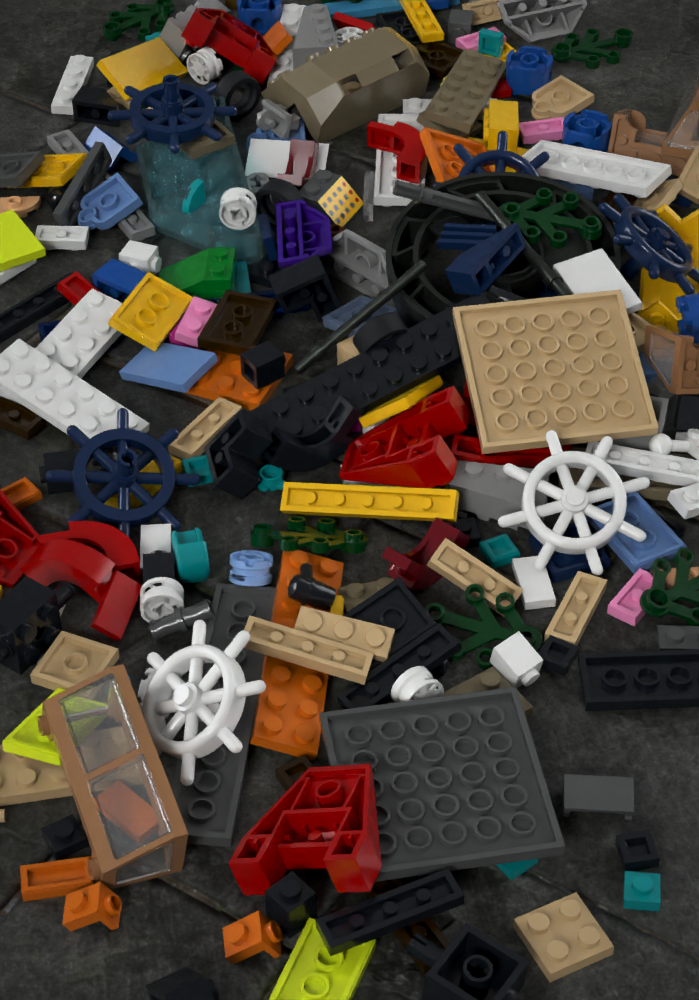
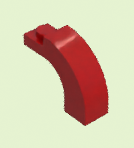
(405, 143)
(106, 540)
(71, 563)

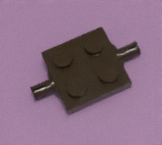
(438, 57)

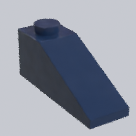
(483, 263)

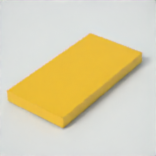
(141, 66)

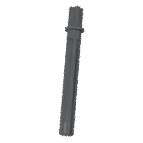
(444, 200)

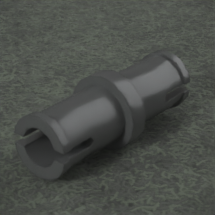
(181, 619)

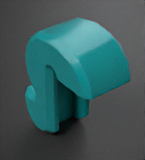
(190, 556)

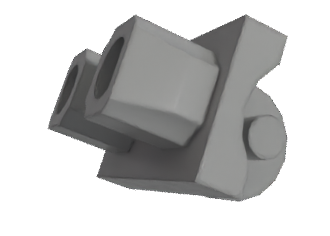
(277, 119)

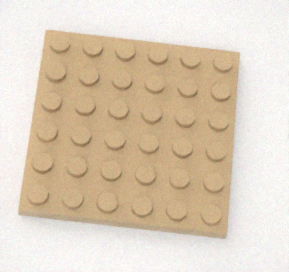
(555, 368)

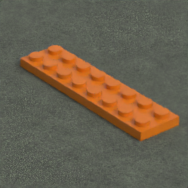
(294, 694)

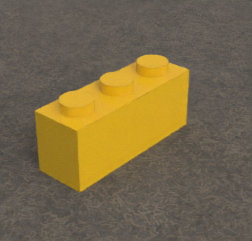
(501, 117)

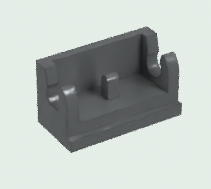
(598, 794)

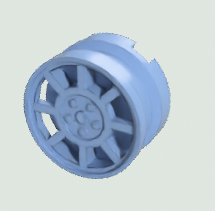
(250, 568)

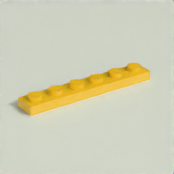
(369, 501)

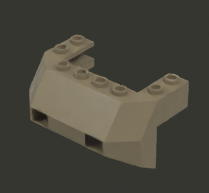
(384, 65)

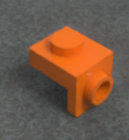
(90, 906)
(251, 936)

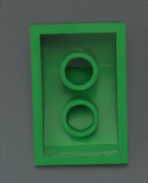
(205, 273)

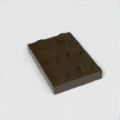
(237, 322)

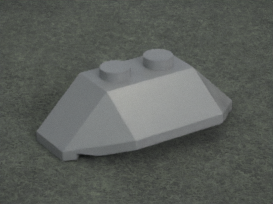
(541, 18)
(358, 264)

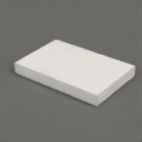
(595, 274)

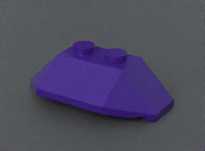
(301, 233)

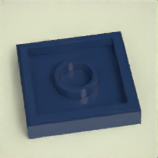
(566, 566)

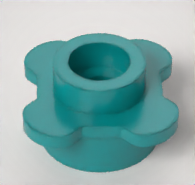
(271, 478)

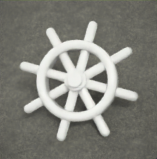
(574, 502)
(196, 701)

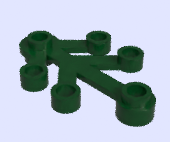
(162, 8)
(590, 45)
(545, 219)
(322, 540)
(682, 589)
(486, 629)

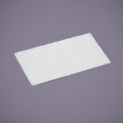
(273, 155)

